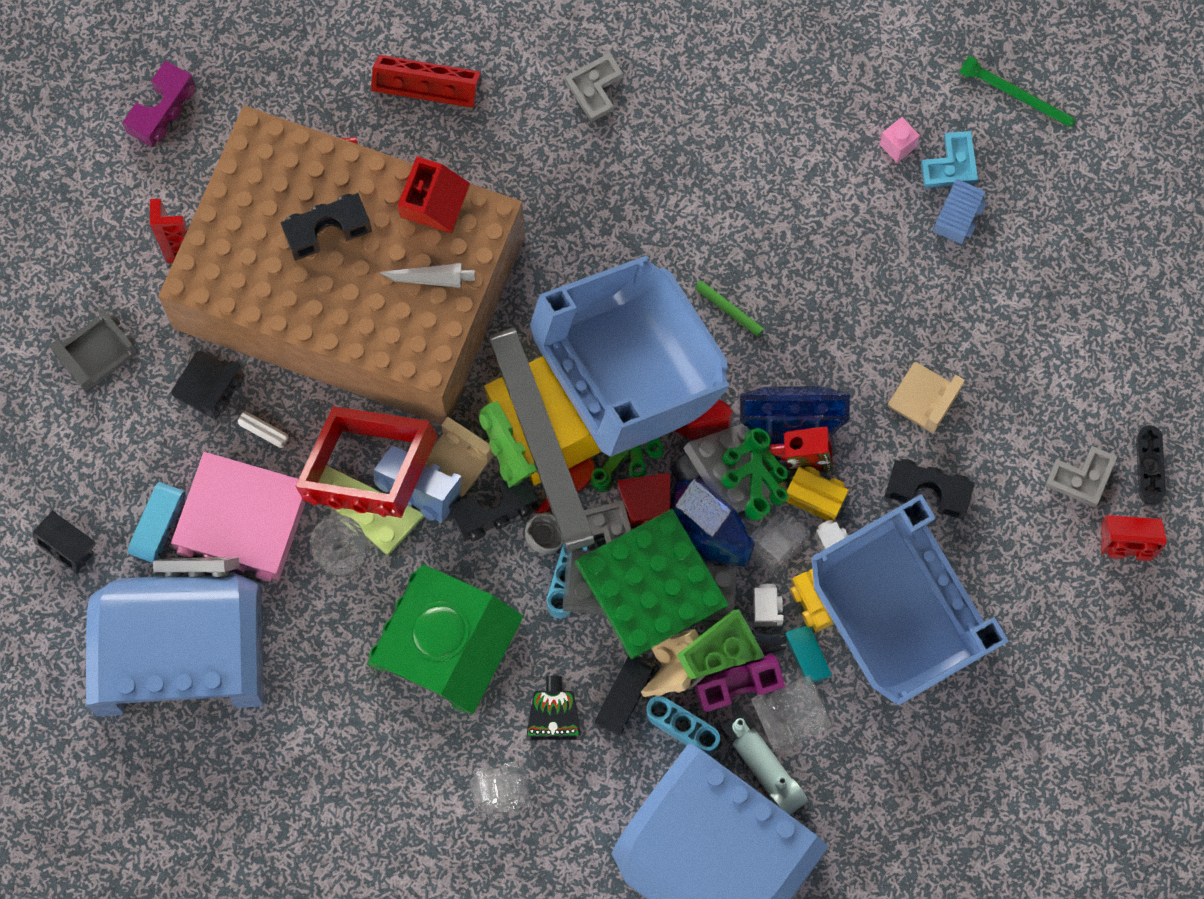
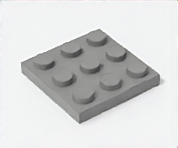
(707, 459)

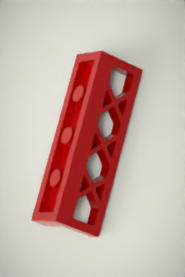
(425, 81)
(167, 229)

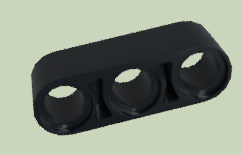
(624, 694)

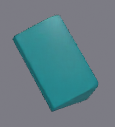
(807, 654)

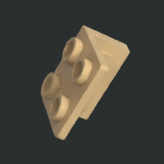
(925, 396)
(460, 453)
(672, 674)

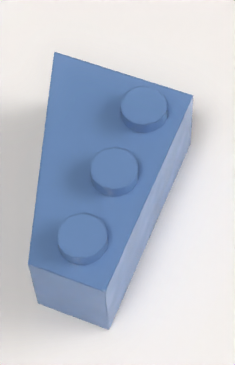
(433, 490)

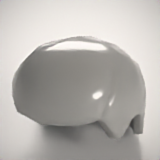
(539, 530)

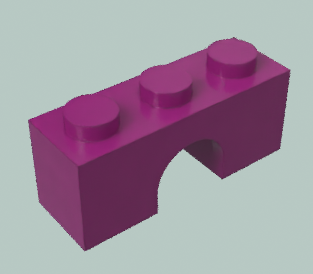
(150, 123)
(753, 676)

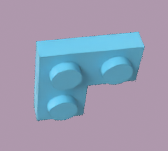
(958, 163)

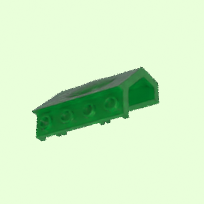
(446, 637)

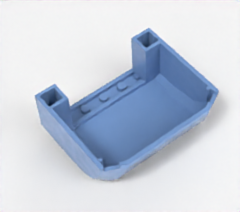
(629, 353)
(901, 604)
(174, 641)
(714, 838)

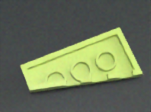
(381, 531)

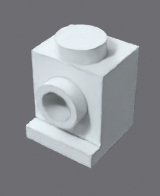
(829, 534)
(767, 606)

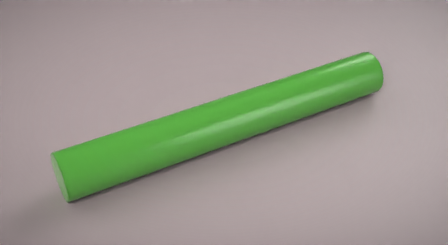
(729, 308)

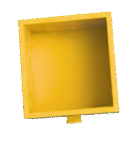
(568, 426)

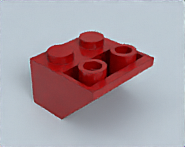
(433, 195)
(713, 421)
(1132, 537)

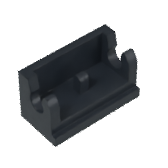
(64, 541)

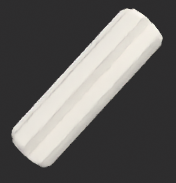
(263, 429)

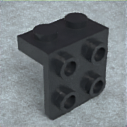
(208, 384)

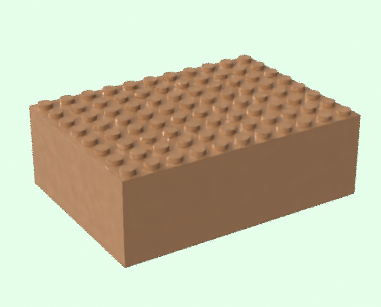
(334, 309)

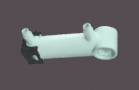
(762, 762)

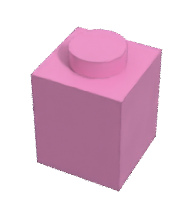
(899, 139)

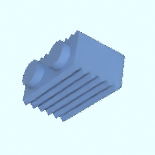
(959, 212)

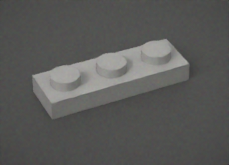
(196, 566)

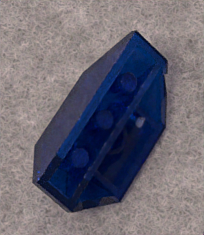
(794, 408)
(711, 523)

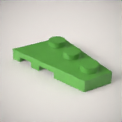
(509, 453)
(721, 647)

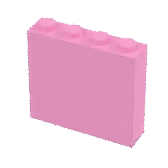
(240, 514)

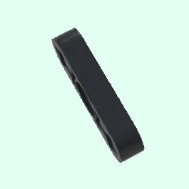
(1143, 484)

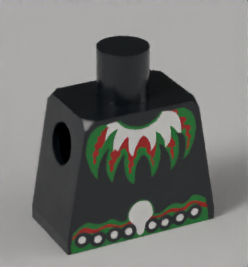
(553, 713)

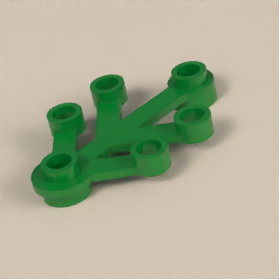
(756, 442)
(614, 462)

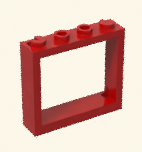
(372, 424)

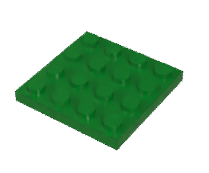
(651, 583)

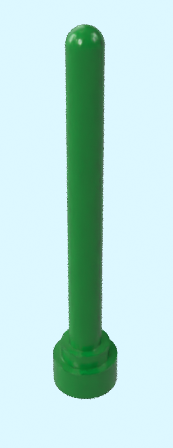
(973, 68)

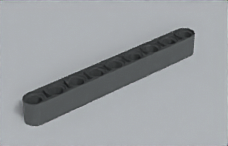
(541, 440)

